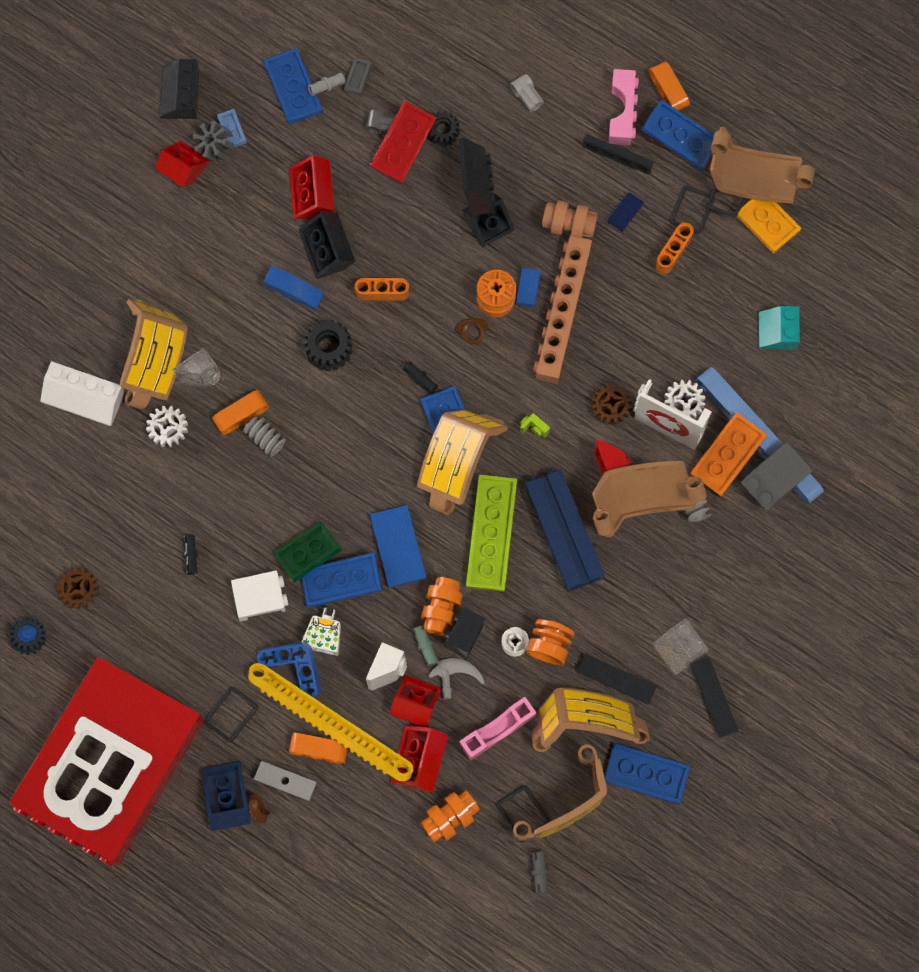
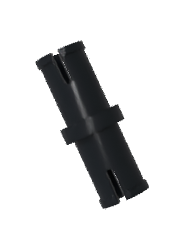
(420, 377)
(190, 555)

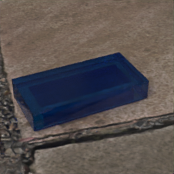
(625, 211)

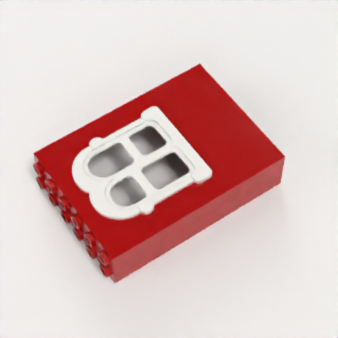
(127, 720)

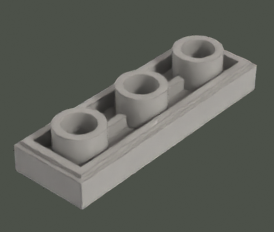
(273, 777)

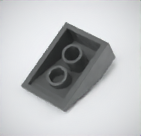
(777, 476)

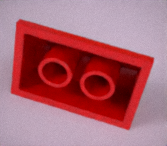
(311, 187)
(424, 750)

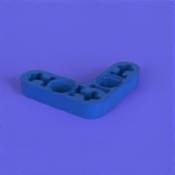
(300, 661)

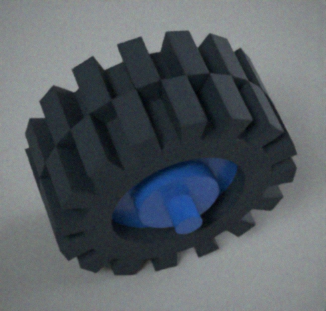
(27, 636)

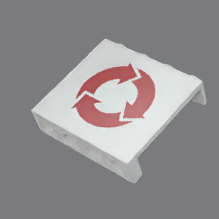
(668, 420)

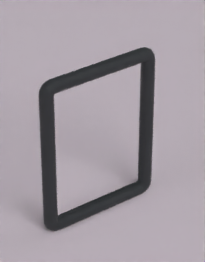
(679, 202)
(721, 210)
(218, 705)
(513, 794)

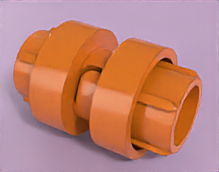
(443, 598)
(455, 812)

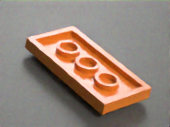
(729, 454)

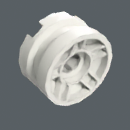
(508, 646)

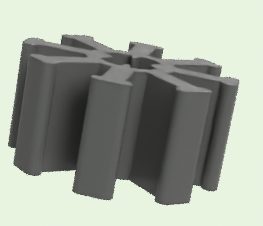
(213, 141)

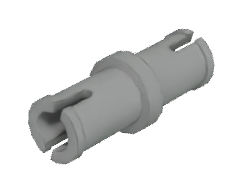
(326, 84)

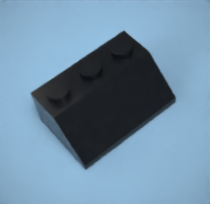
(180, 90)
(326, 244)

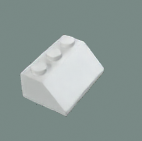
(387, 667)

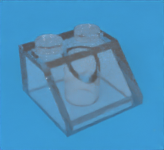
(198, 370)
(680, 646)

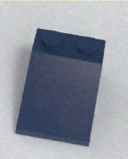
(225, 796)

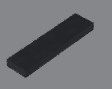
(618, 154)
(617, 679)
(714, 698)

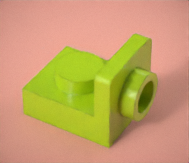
(537, 425)

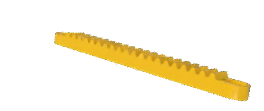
(330, 722)

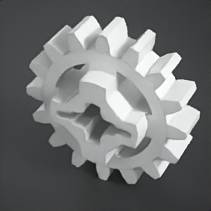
(676, 401)
(159, 424)

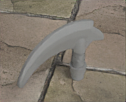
(450, 666)

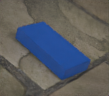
(528, 287)

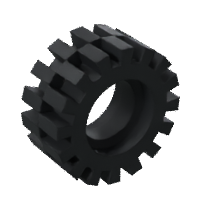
(451, 136)

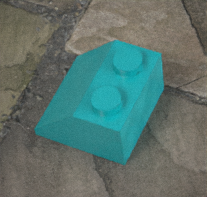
(779, 328)

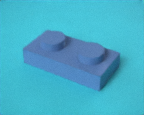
(230, 121)

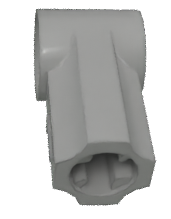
(524, 88)

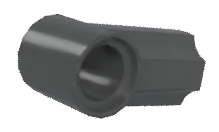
(378, 122)

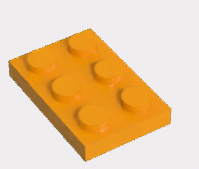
(769, 223)

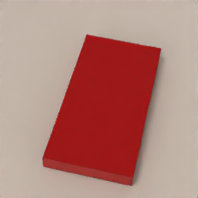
(403, 142)

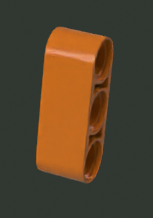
(669, 86)
(670, 255)
(390, 294)
(240, 412)
(317, 748)

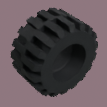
(324, 331)

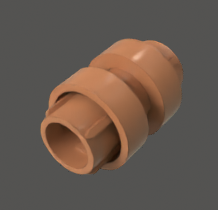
(560, 218)

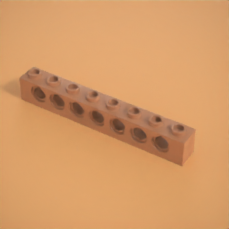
(580, 248)

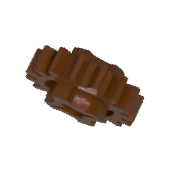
(619, 402)
(83, 581)

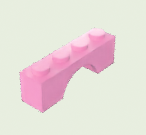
(623, 87)
(498, 729)

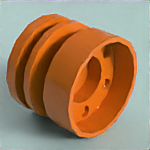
(492, 302)
(551, 638)

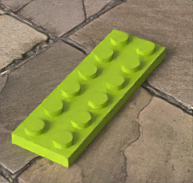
(491, 533)

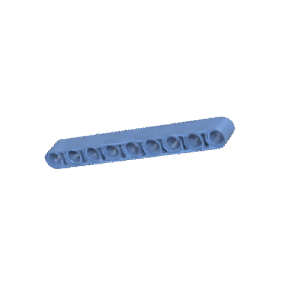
(729, 403)

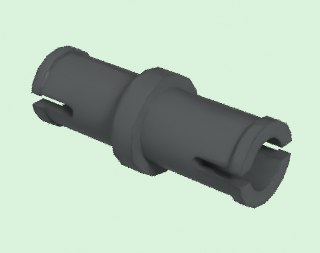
(539, 872)

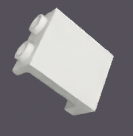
(259, 595)

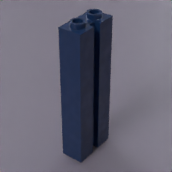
(564, 530)

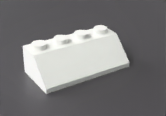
(81, 393)

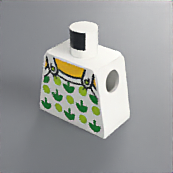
(324, 633)

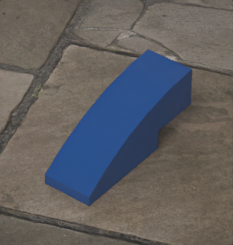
(293, 288)

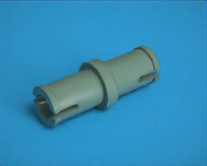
(425, 645)

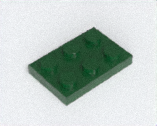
(307, 551)

